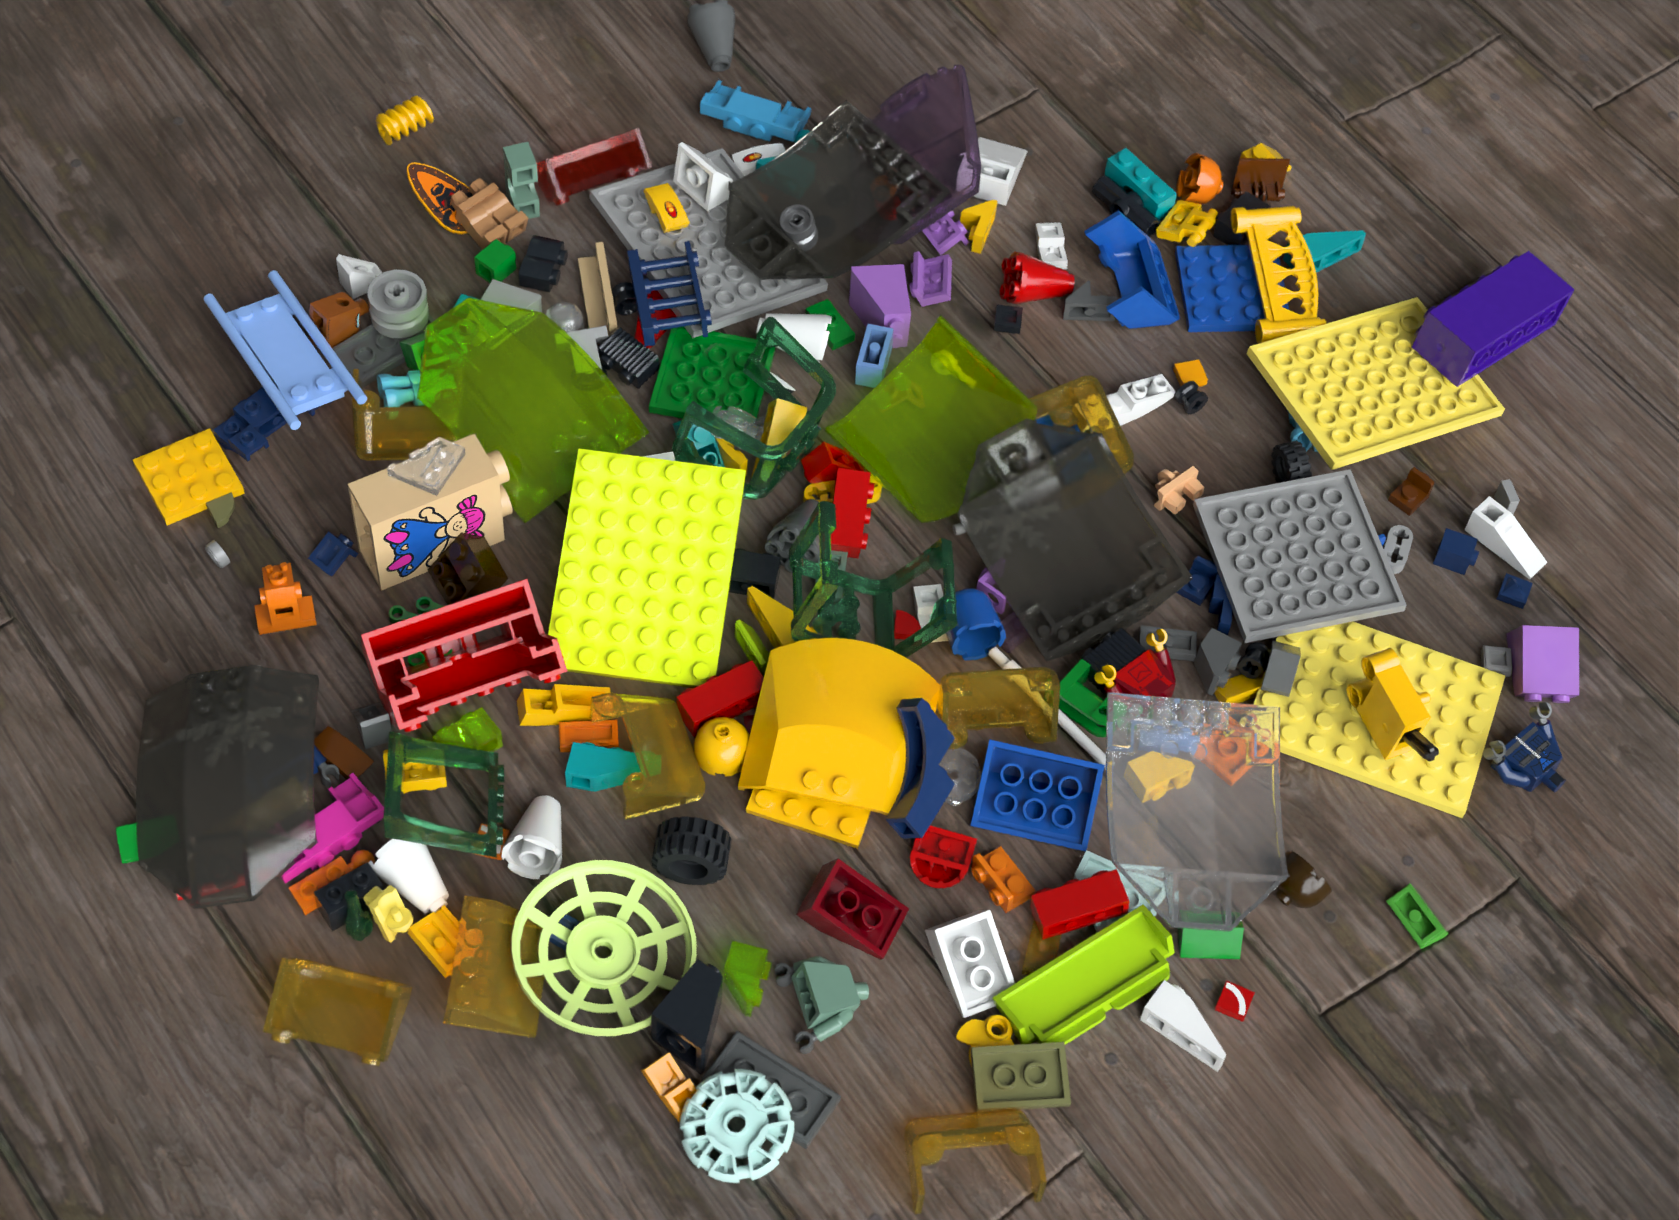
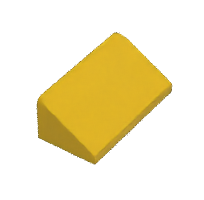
(1239, 689)

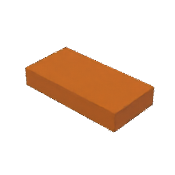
(599, 733)

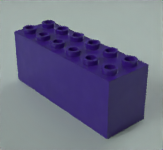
(1491, 318)

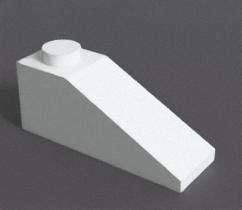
(1180, 1021)

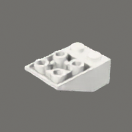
(998, 169)

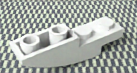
(1140, 398)

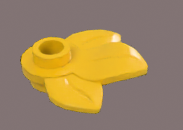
(979, 1033)

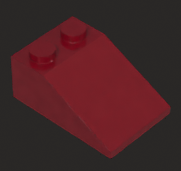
(852, 909)

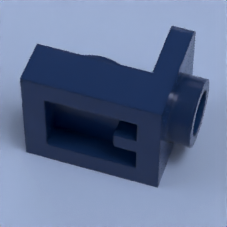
(332, 552)
(1203, 579)

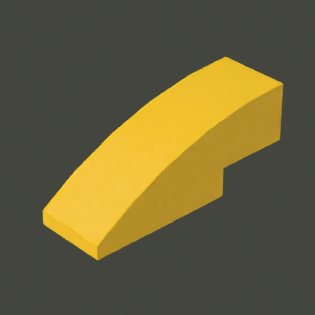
(556, 705)

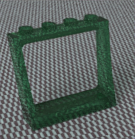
(407, 828)

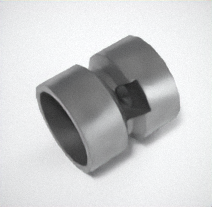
(799, 226)

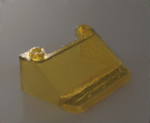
(662, 750)

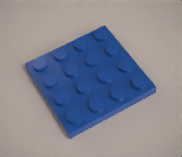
(1219, 288)

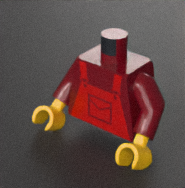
(1146, 675)

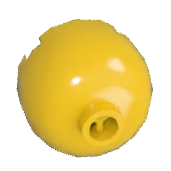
(721, 746)

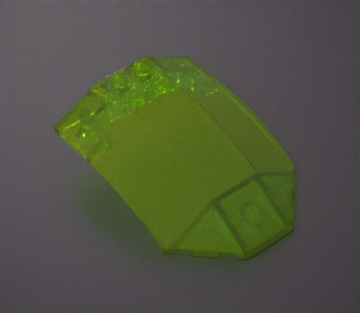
(525, 393)

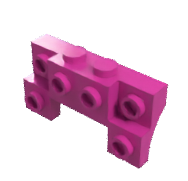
(339, 825)

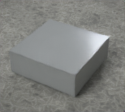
(1507, 496)
(1497, 659)

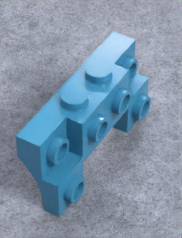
(753, 114)

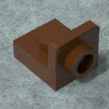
(1412, 491)

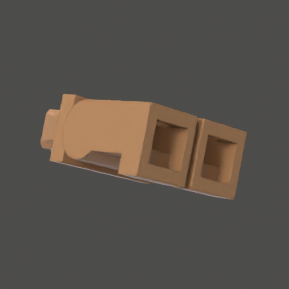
(488, 214)

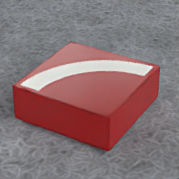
(1234, 1001)

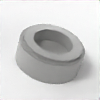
(217, 554)

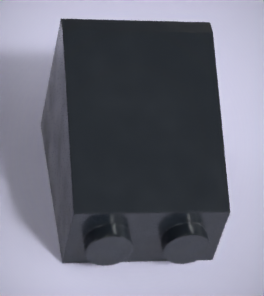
(689, 1015)

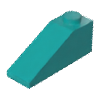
(1330, 247)

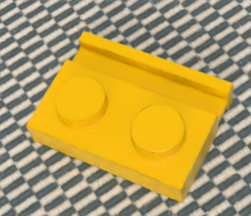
(437, 938)

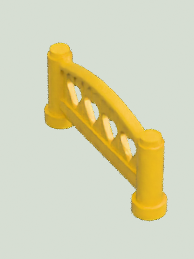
(1260, 226)

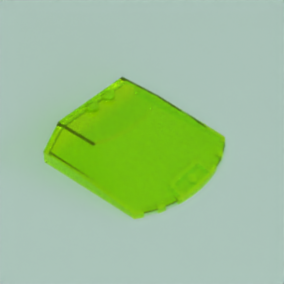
(927, 422)

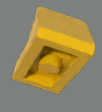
(979, 221)

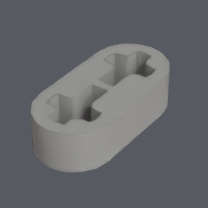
(1402, 550)

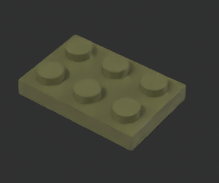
(1020, 1076)

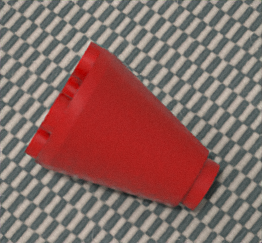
(1033, 279)

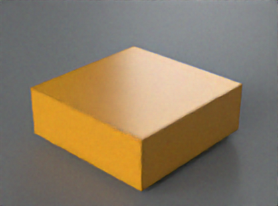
(1190, 371)

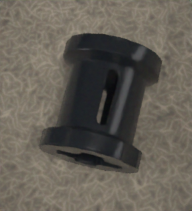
(1254, 661)

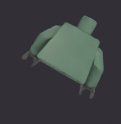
(825, 996)

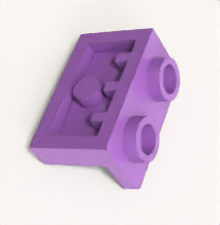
(946, 233)

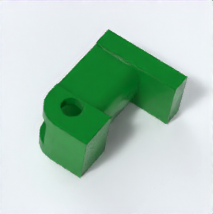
(1081, 703)

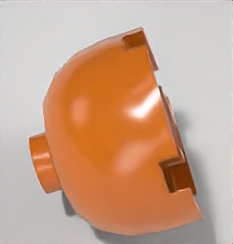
(1200, 180)

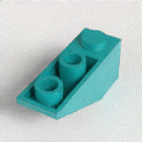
(598, 767)

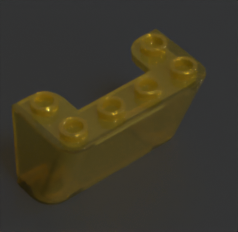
(1000, 700)

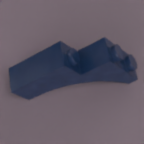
(924, 780)

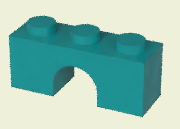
(1131, 173)

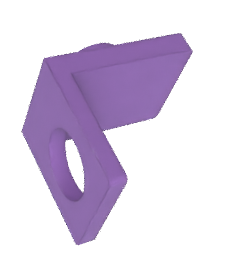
(985, 584)

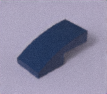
(1220, 605)

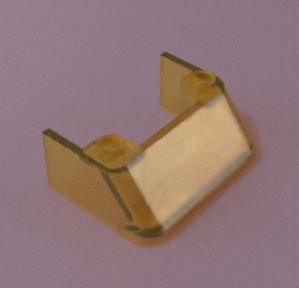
(1086, 405)
(393, 431)
(931, 1135)

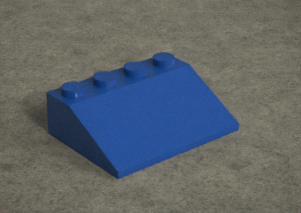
(1037, 795)

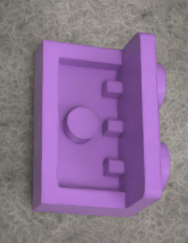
(931, 279)

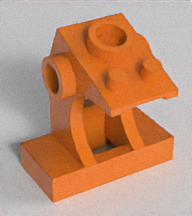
(280, 595)

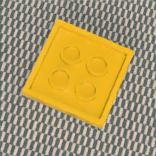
(187, 476)

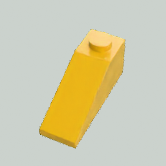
(780, 422)
(772, 617)

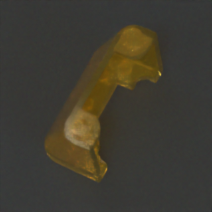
(336, 1008)

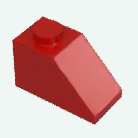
(824, 461)

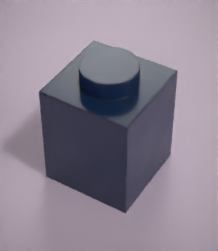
(1456, 551)

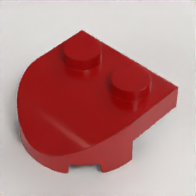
(942, 857)

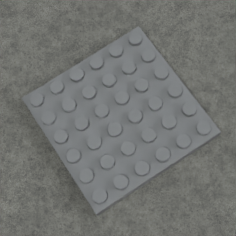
(1298, 556)

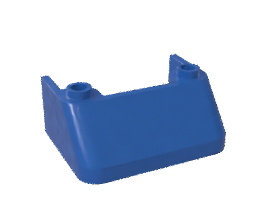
(1139, 273)

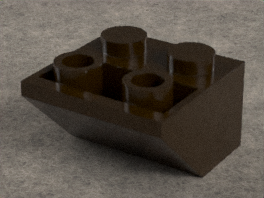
(467, 569)

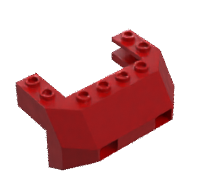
(472, 666)

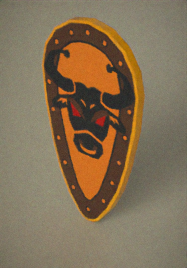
(435, 192)

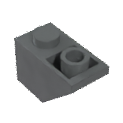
(1215, 658)

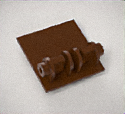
(1260, 178)

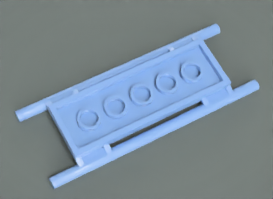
(283, 355)

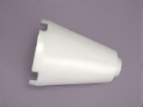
(806, 329)
(536, 840)
(412, 873)

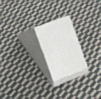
(356, 274)

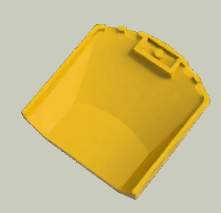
(832, 722)

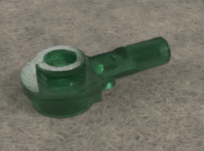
(358, 922)

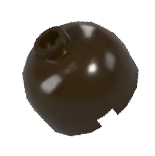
(1302, 885)

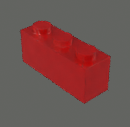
(850, 497)
(721, 696)
(1079, 903)

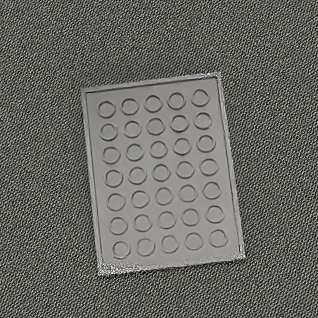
(724, 282)

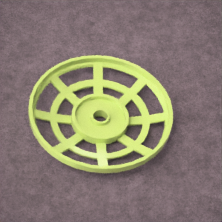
(596, 932)

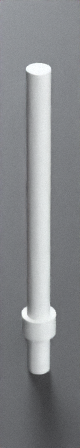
(1088, 745)

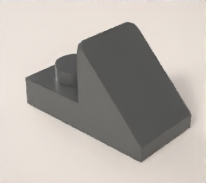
(1083, 306)

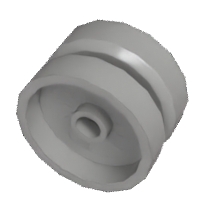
(398, 303)

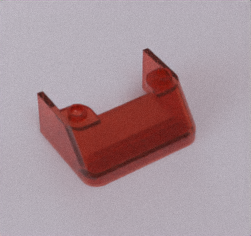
(592, 166)

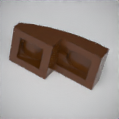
(342, 753)

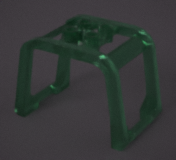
(774, 460)
(830, 578)

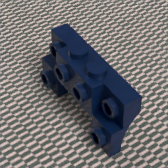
(251, 424)

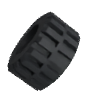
(691, 850)

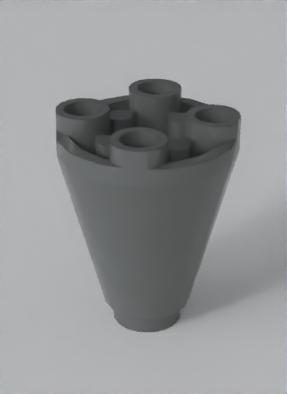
(714, 32)
(786, 531)

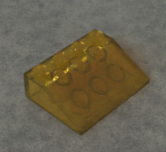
(482, 976)

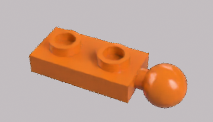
(304, 889)

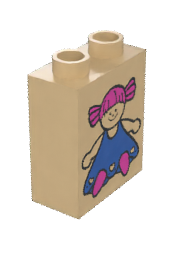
(407, 528)

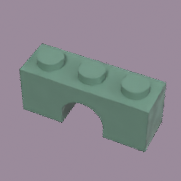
(520, 177)

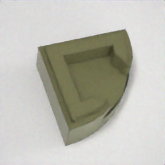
(221, 509)

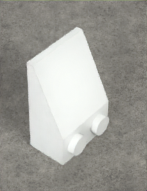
(971, 960)

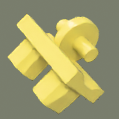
(388, 911)

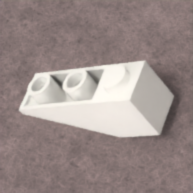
(1505, 537)

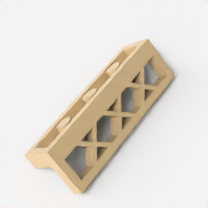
(597, 290)

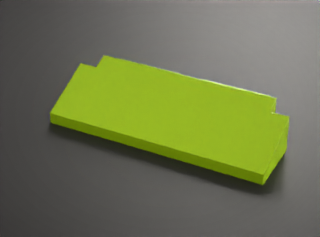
(1089, 980)

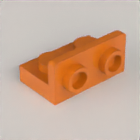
(1002, 879)

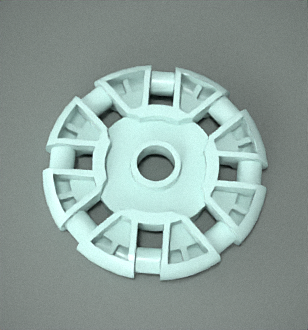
(742, 1143)

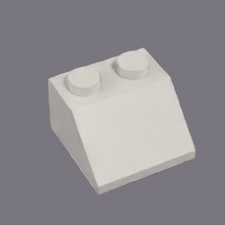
(700, 177)

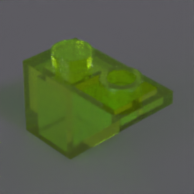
(472, 731)
(744, 973)

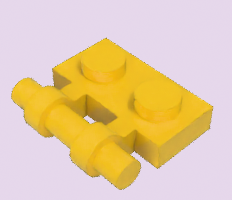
(1180, 223)

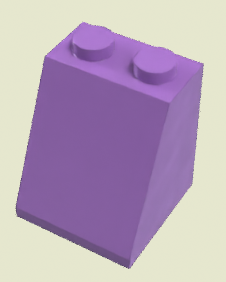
(882, 299)
(1545, 662)

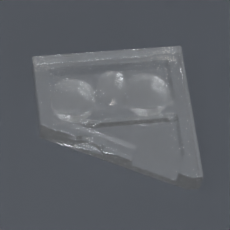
(429, 466)

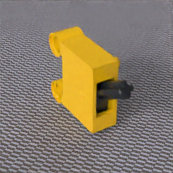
(1391, 707)

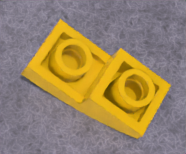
(731, 457)

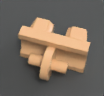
(1174, 485)

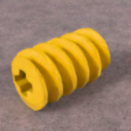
(402, 117)

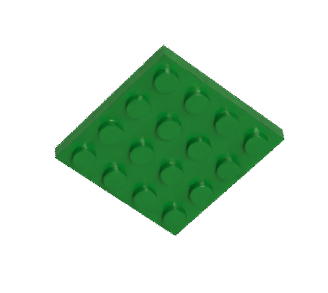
(707, 373)

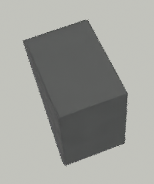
(1281, 668)
(372, 724)

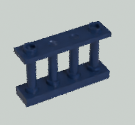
(648, 306)

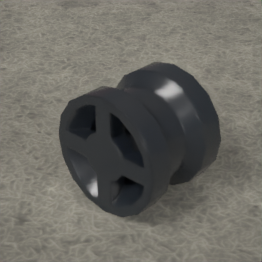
(624, 298)
(1191, 397)

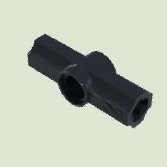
(1127, 203)

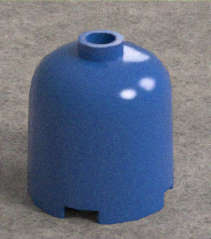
(977, 626)

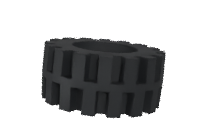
(1290, 462)

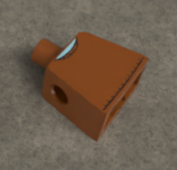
(337, 317)

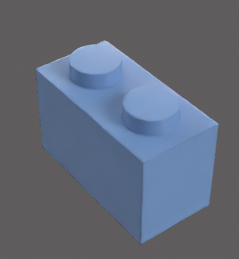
(874, 355)

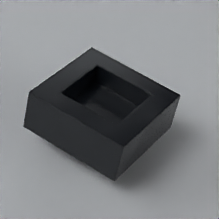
(1008, 319)

